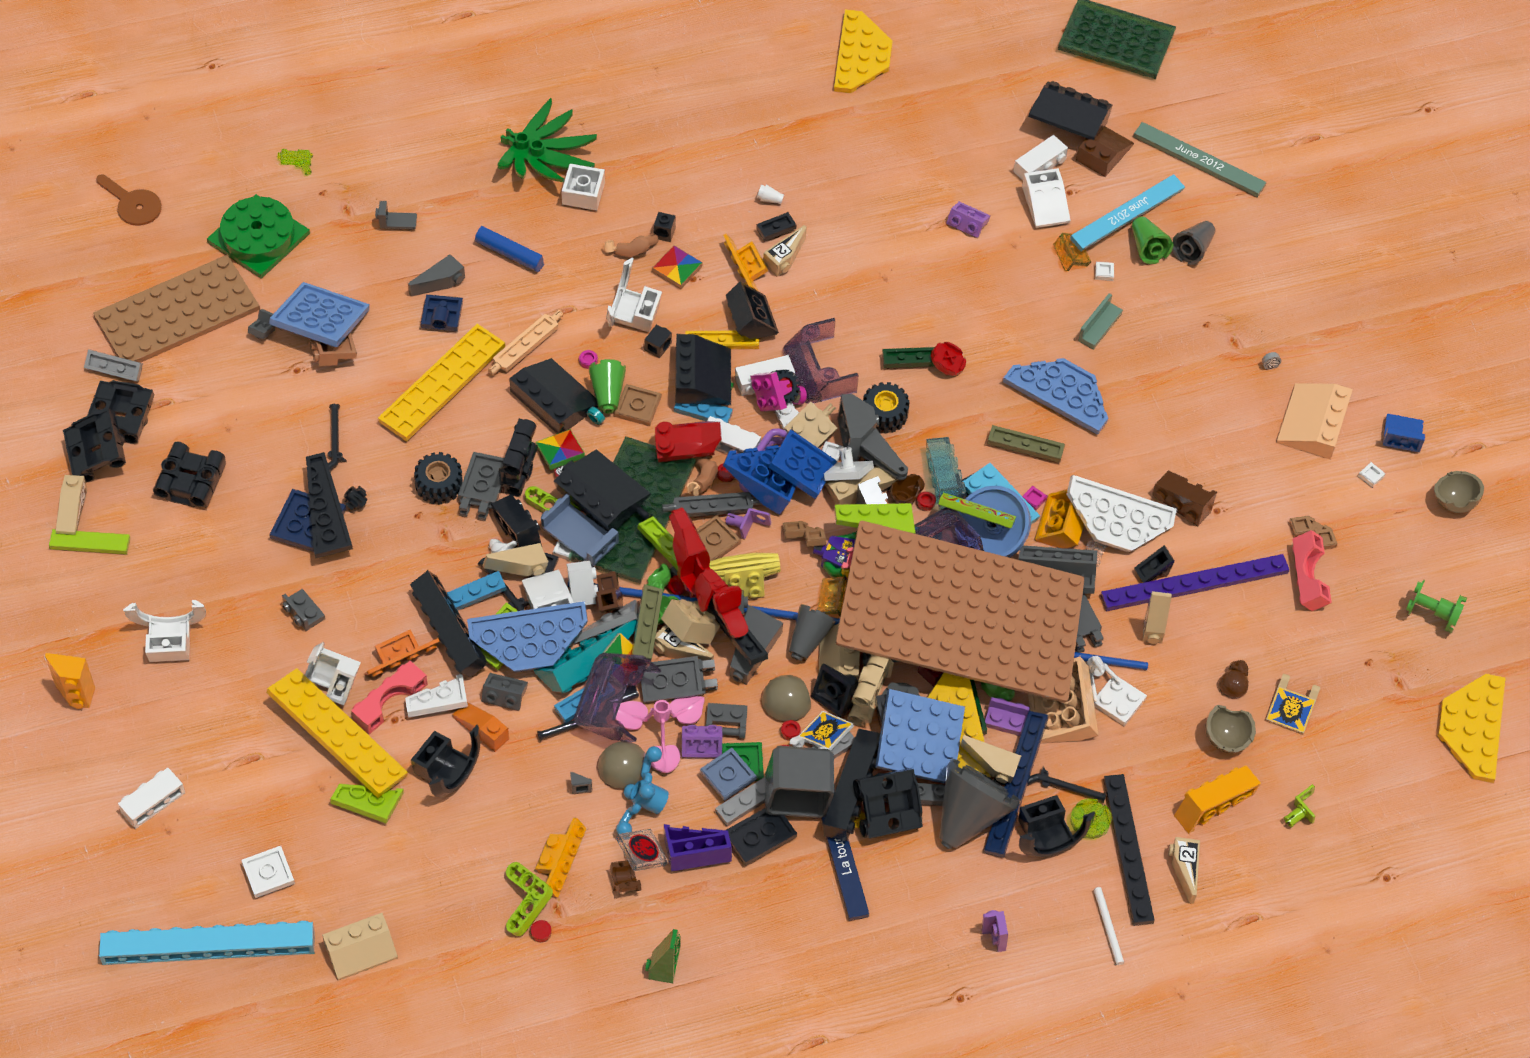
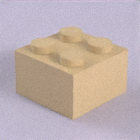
(689, 622)

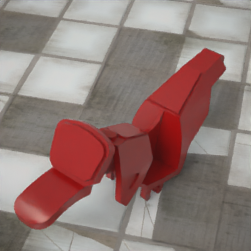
(702, 581)

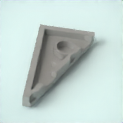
(611, 620)

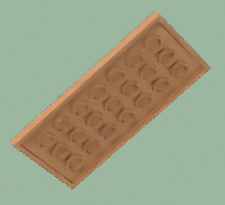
(177, 311)

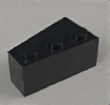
(516, 521)

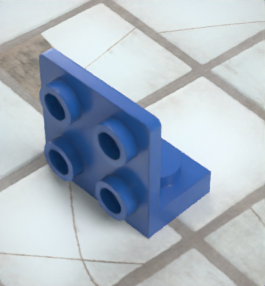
(1403, 433)

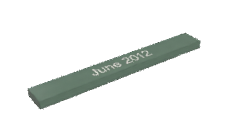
(1199, 159)

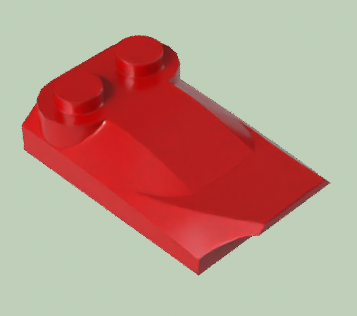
(686, 440)

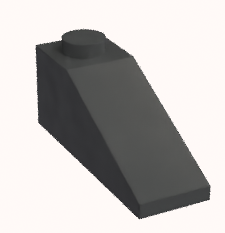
(440, 276)

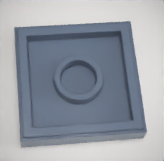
(728, 774)

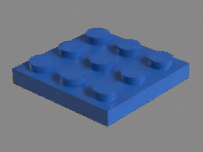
(802, 463)

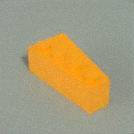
(1216, 797)

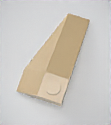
(846, 490)

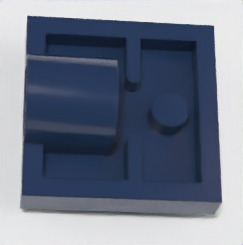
(442, 312)

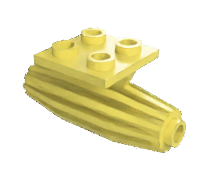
(747, 571)

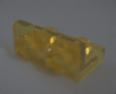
(1069, 253)
(832, 595)

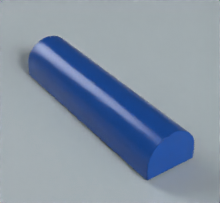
(509, 248)

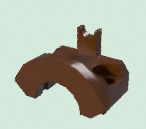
(624, 877)

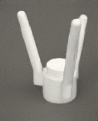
(1097, 668)

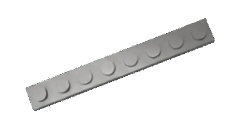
(755, 794)

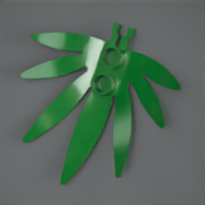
(530, 147)

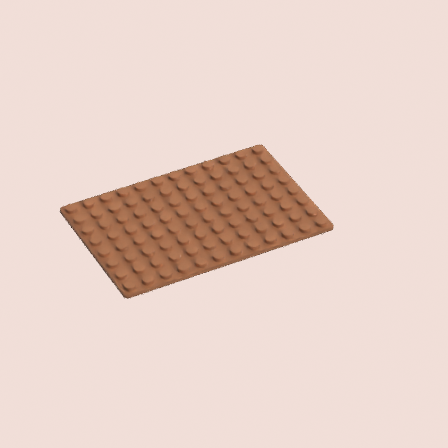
(961, 611)

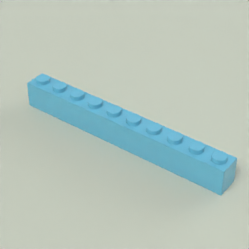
(207, 943)

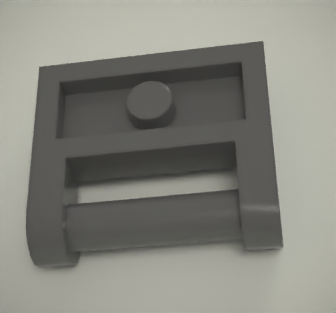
(728, 715)

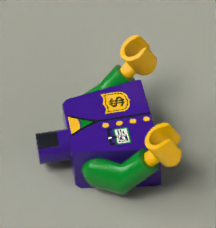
(835, 554)

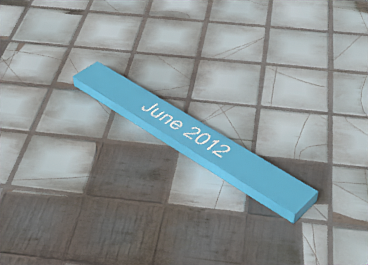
(1127, 212)

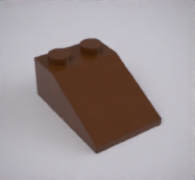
(1103, 151)

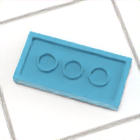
(992, 477)

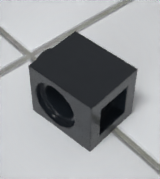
(665, 226)
(658, 341)

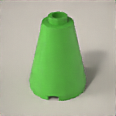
(1151, 241)
(607, 383)

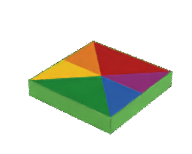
(560, 449)

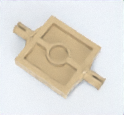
(813, 424)

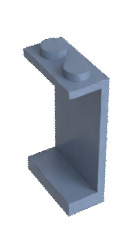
(578, 531)

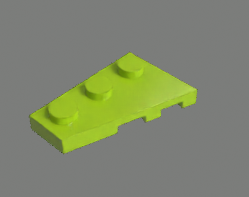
(364, 802)

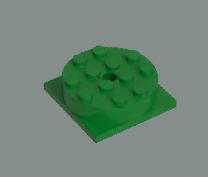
(258, 233)

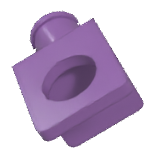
(745, 522)

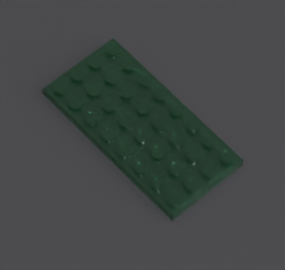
(664, 482)

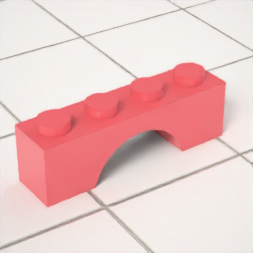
(1307, 551)
(405, 681)

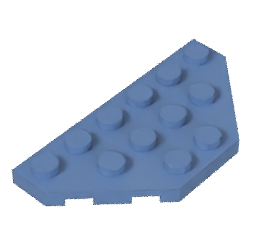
(1063, 389)
(531, 636)

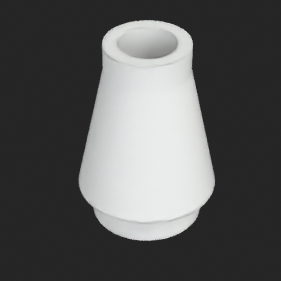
(770, 195)

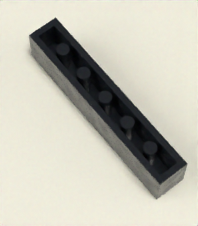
(448, 623)
(845, 805)

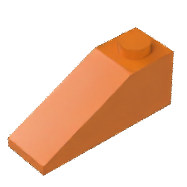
(492, 730)

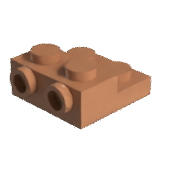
(329, 355)

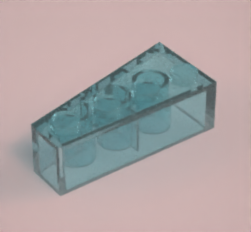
(943, 468)

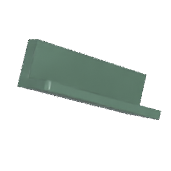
(1099, 323)

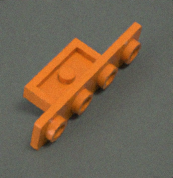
(398, 648)

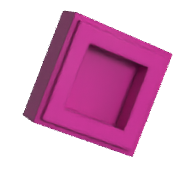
(1035, 497)

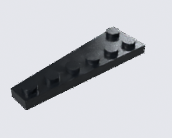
(327, 518)

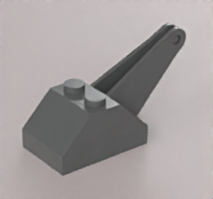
(858, 430)

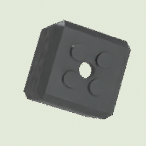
(799, 782)

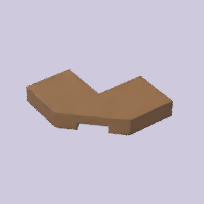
(1306, 523)
(813, 536)

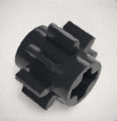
(355, 497)

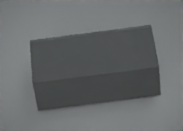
(1067, 560)

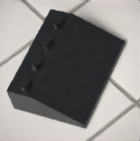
(1071, 110)
(702, 371)
(552, 394)
(601, 490)

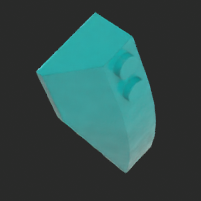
(577, 663)

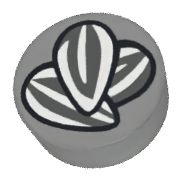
(1271, 360)

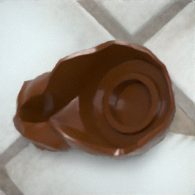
(908, 489)
(1235, 681)

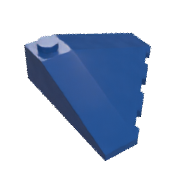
(762, 482)

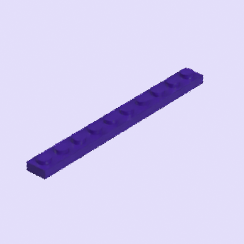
(1196, 582)

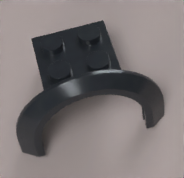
(443, 764)
(1046, 828)

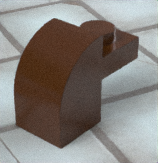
(609, 592)

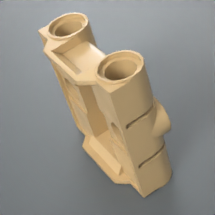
(869, 687)

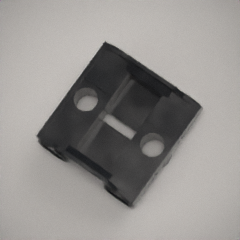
(125, 399)
(88, 432)
(518, 458)
(189, 488)
(902, 798)

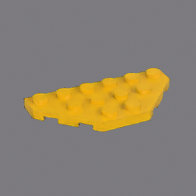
(862, 52)
(959, 691)
(1472, 725)

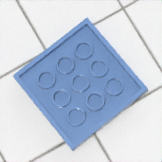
(319, 314)
(919, 735)

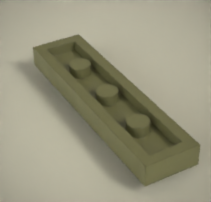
(1026, 443)
(647, 621)

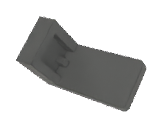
(394, 220)

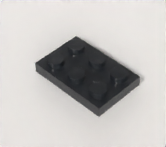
(760, 835)

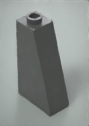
(766, 631)

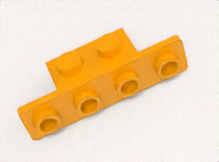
(748, 259)
(559, 855)

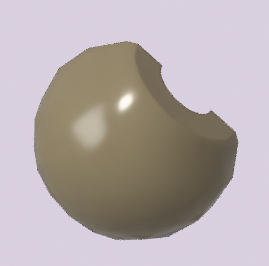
(1459, 491)
(786, 698)
(1230, 729)
(621, 764)

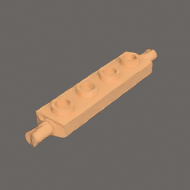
(525, 342)

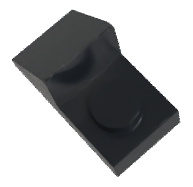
(1155, 564)

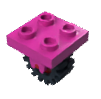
(775, 389)

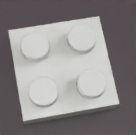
(1119, 700)
(268, 871)

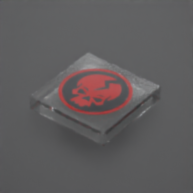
(642, 849)

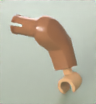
(634, 248)
(708, 473)

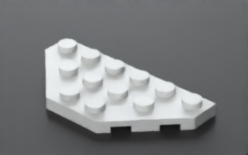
(1118, 516)

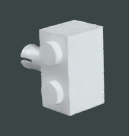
(581, 582)

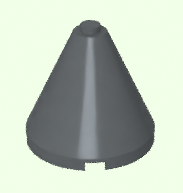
(971, 804)

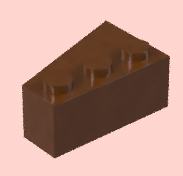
(1187, 498)

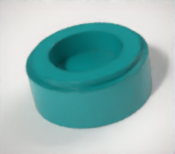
(595, 415)

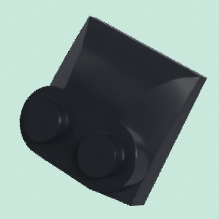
(835, 690)

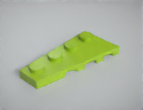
(889, 515)

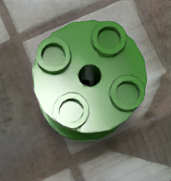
(1443, 609)

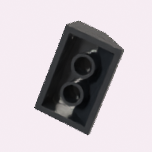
(751, 312)

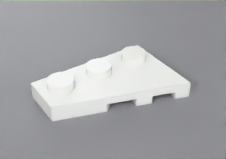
(442, 698)

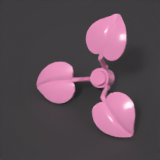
(686, 710)

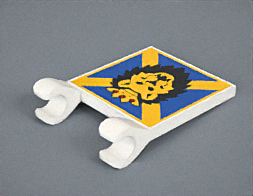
(823, 732)

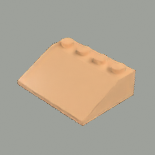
(1314, 417)
(1076, 717)

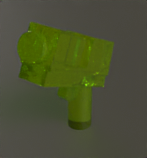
(299, 158)

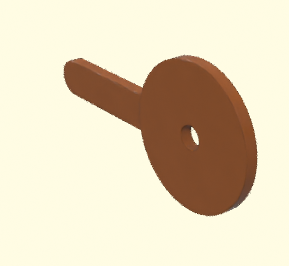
(131, 200)

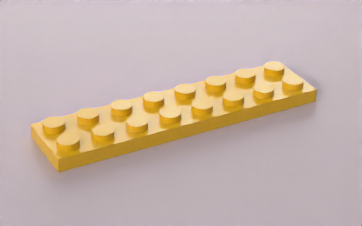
(441, 382)
(337, 732)

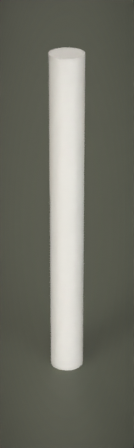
(1108, 926)

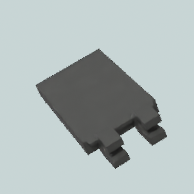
(480, 484)
(1088, 625)
(678, 679)

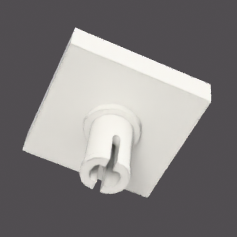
(847, 468)

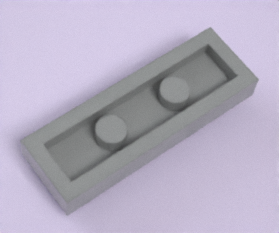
(113, 365)

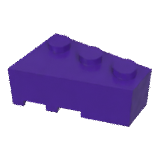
(696, 848)

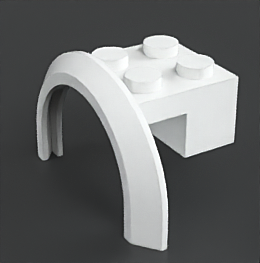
(633, 307)
(167, 636)
(332, 672)

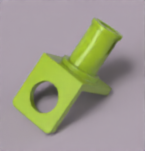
(1301, 810)

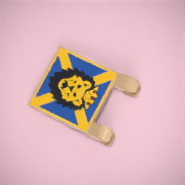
(1291, 708)

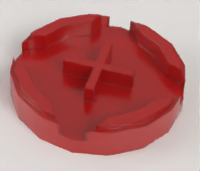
(948, 358)

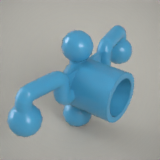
(644, 793)

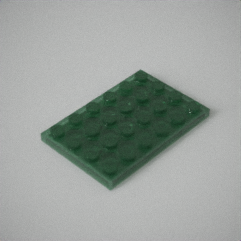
(1117, 38)

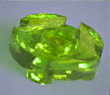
(1102, 815)

